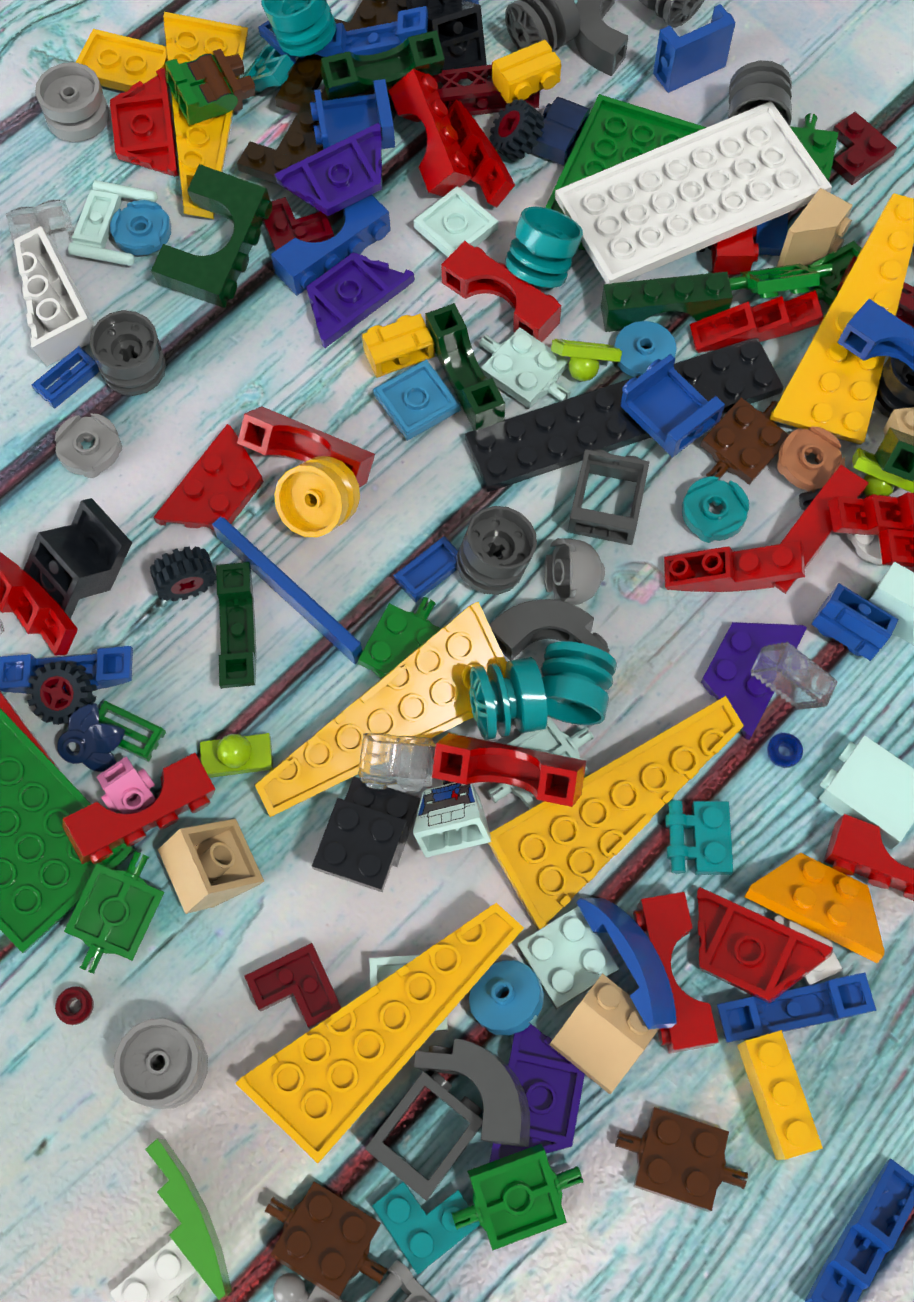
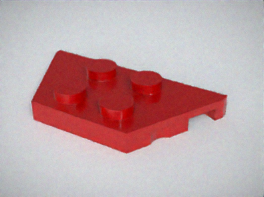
(145, 125)
(214, 487)
(753, 949)

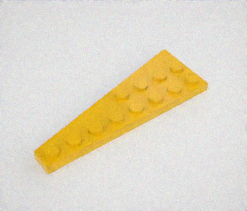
(345, 1062)

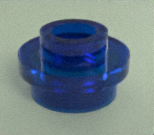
(789, 741)

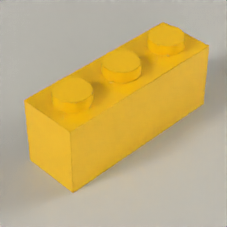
(779, 1096)

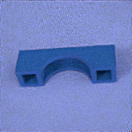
(303, 262)
(878, 333)

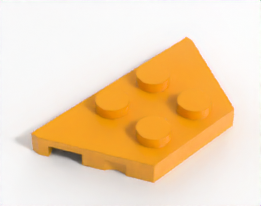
(823, 903)

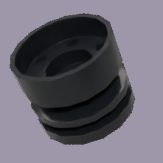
(895, 387)

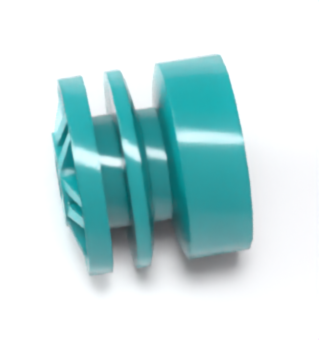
(300, 25)
(543, 247)
(577, 682)
(515, 697)

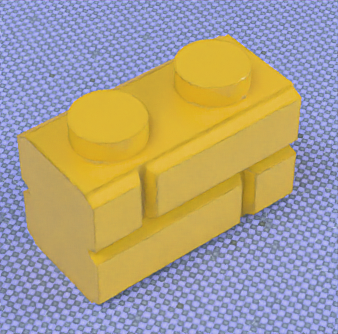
(526, 71)
(398, 344)

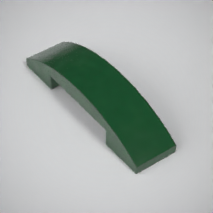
(237, 625)

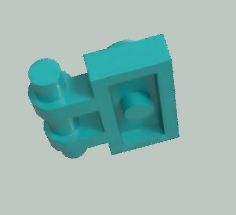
(710, 837)

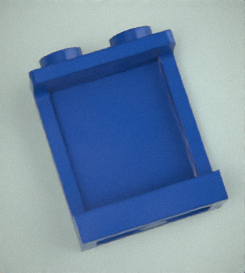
(695, 53)
(350, 115)
(669, 406)

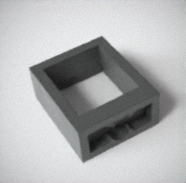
(601, 524)
(397, 1164)

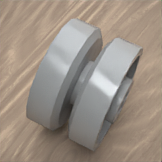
(72, 101)
(144, 1049)

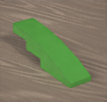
(196, 1233)

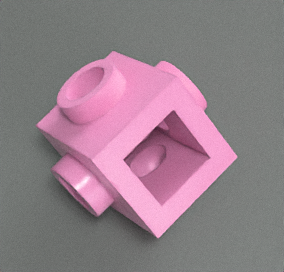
(126, 788)

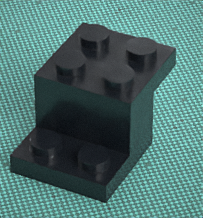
(458, 30)
(79, 557)
(366, 835)

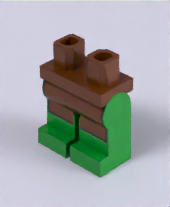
(209, 85)

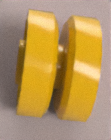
(317, 496)

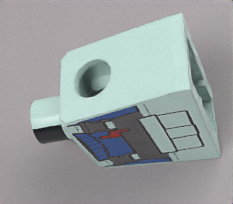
(450, 819)

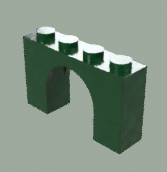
(216, 275)

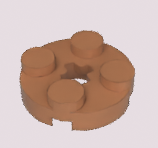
(794, 464)

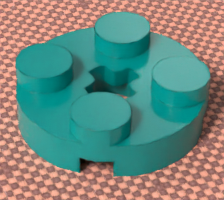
(710, 525)

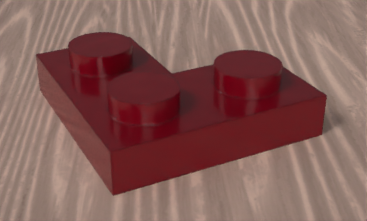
(865, 149)
(283, 226)
(299, 976)

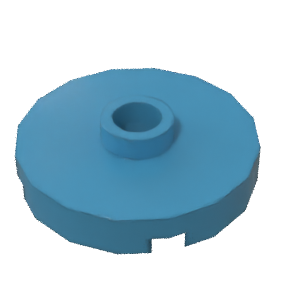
(140, 227)
(636, 359)
(514, 1011)

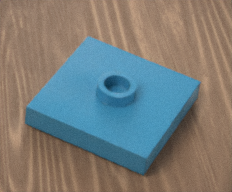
(416, 399)

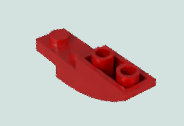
(734, 571)

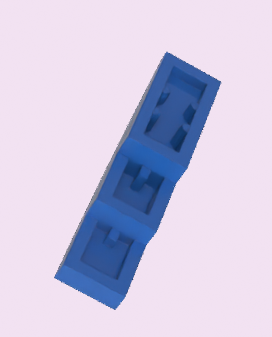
(866, 1237)

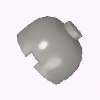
(573, 571)

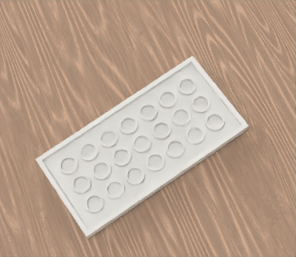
(691, 193)

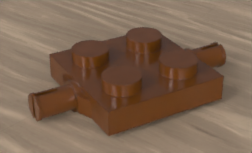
(744, 441)
(681, 1159)
(326, 1240)

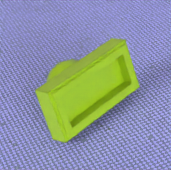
(585, 356)
(879, 481)
(237, 755)

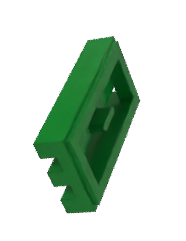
(150, 743)

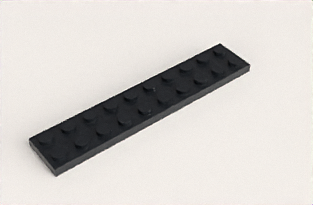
(595, 420)

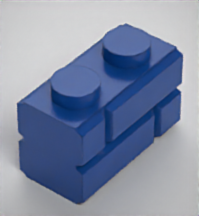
(854, 622)

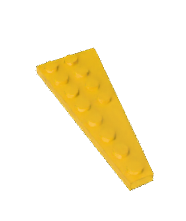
(207, 140)
(830, 382)
(414, 699)
(562, 848)

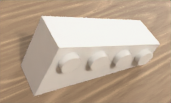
(54, 305)

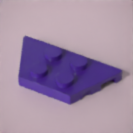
(338, 173)
(352, 293)
(732, 665)
(552, 1092)

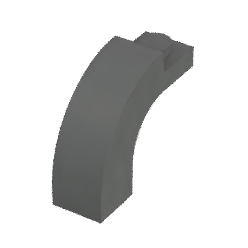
(596, 41)
(543, 620)
(504, 1099)

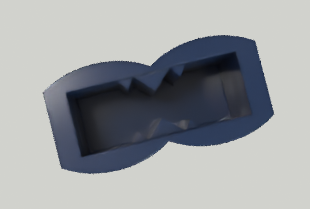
(561, 130)

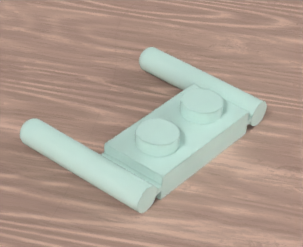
(94, 223)

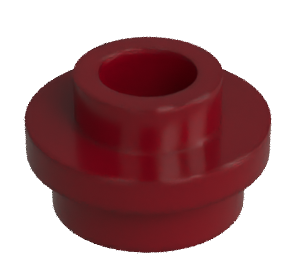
(64, 1001)

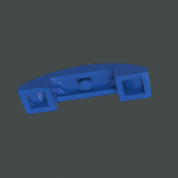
(379, 37)
(108, 668)
(654, 996)
(797, 1008)

